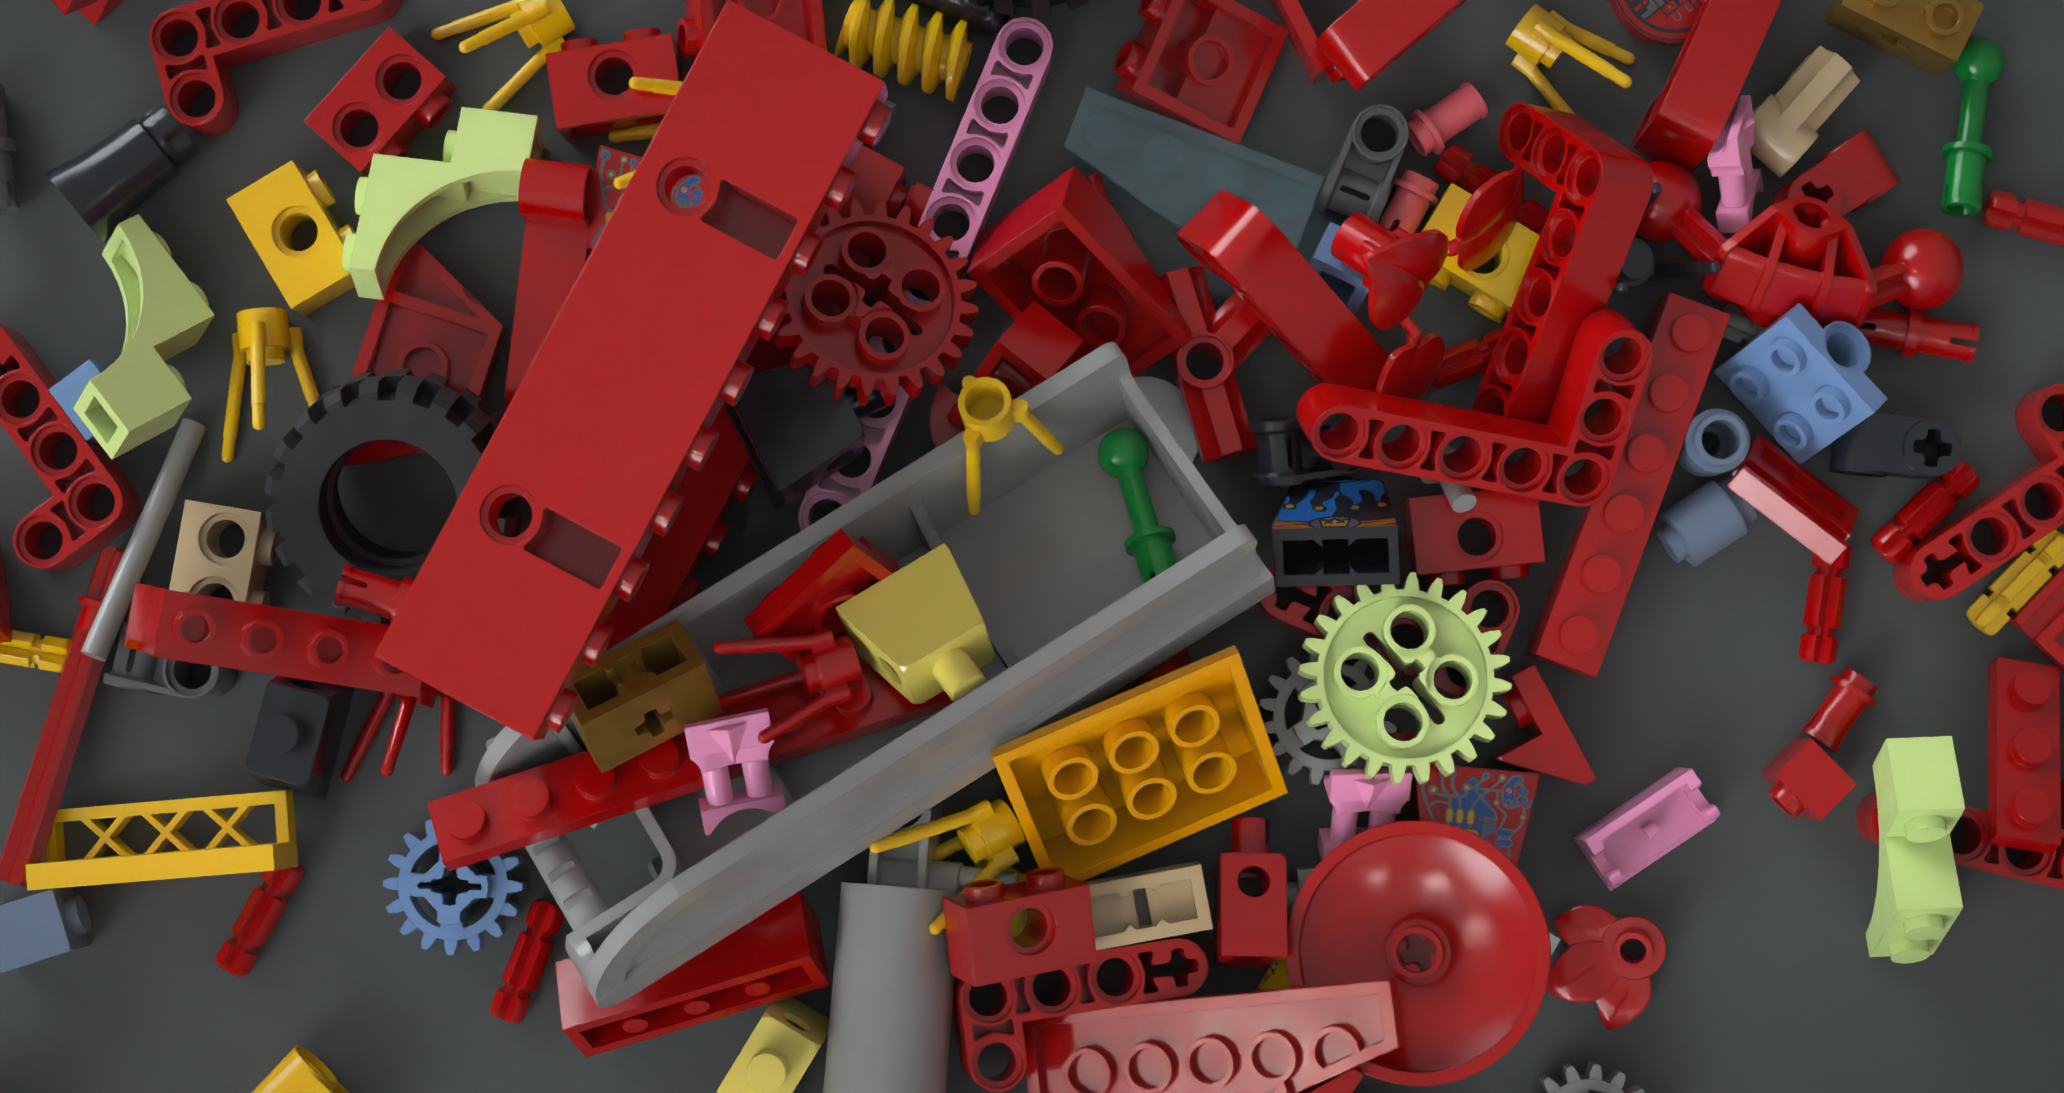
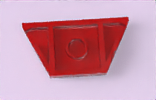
(427, 327)

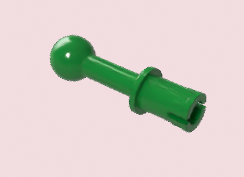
(1967, 157)
(1124, 456)

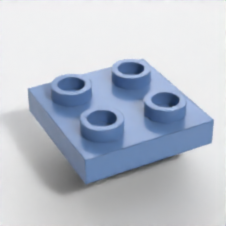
(1804, 381)

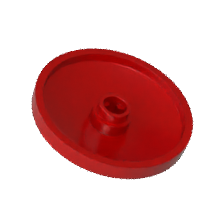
(1444, 921)

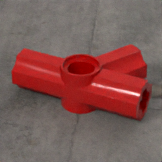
(1231, 337)

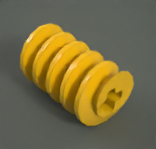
(907, 44)

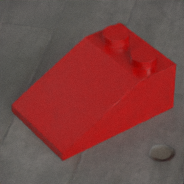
(1083, 268)

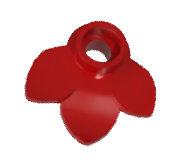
(1599, 969)

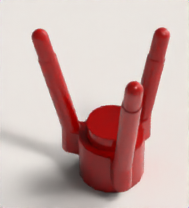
(826, 668)
(426, 698)

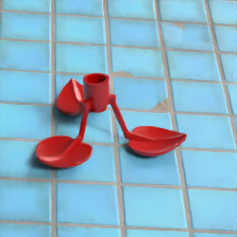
(1402, 264)

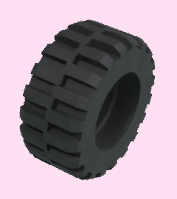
(341, 421)

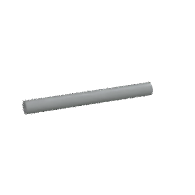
(143, 539)

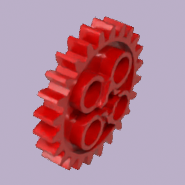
(905, 261)

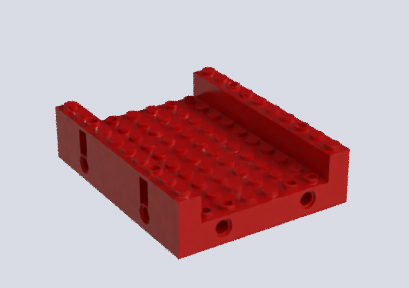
(623, 405)

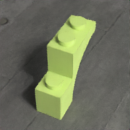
(413, 195)
(164, 316)
(1917, 870)

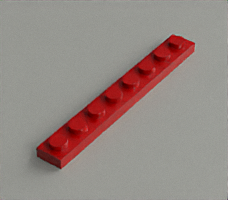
(577, 795)

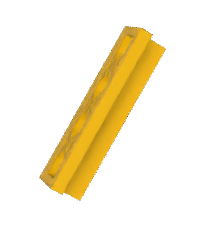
(159, 865)

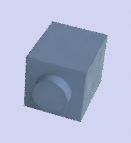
(42, 928)

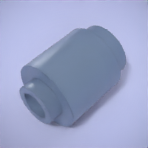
(1730, 442)
(1704, 523)

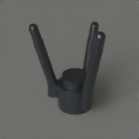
(1640, 262)

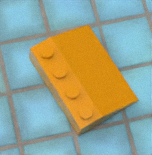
(1141, 768)

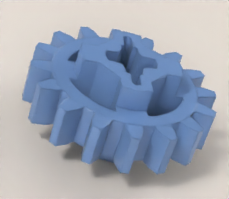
(451, 914)

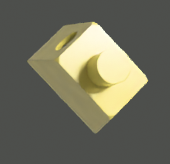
(921, 629)
(777, 1050)

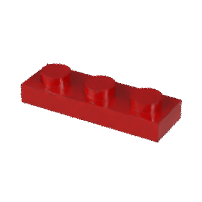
(2024, 755)

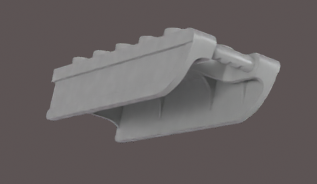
(1063, 632)

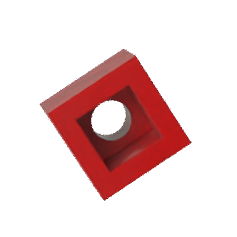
(1806, 780)

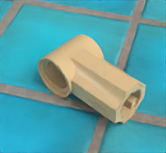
(1791, 117)

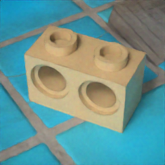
(203, 566)
(1149, 905)

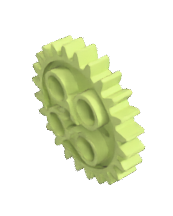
(1448, 641)

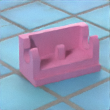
(1646, 827)

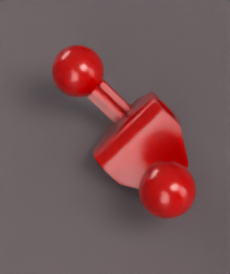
(1801, 256)

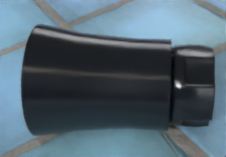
(124, 169)

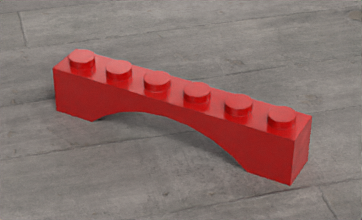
(1612, 533)

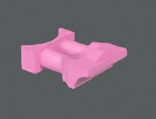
(1732, 163)
(730, 741)
(1352, 794)

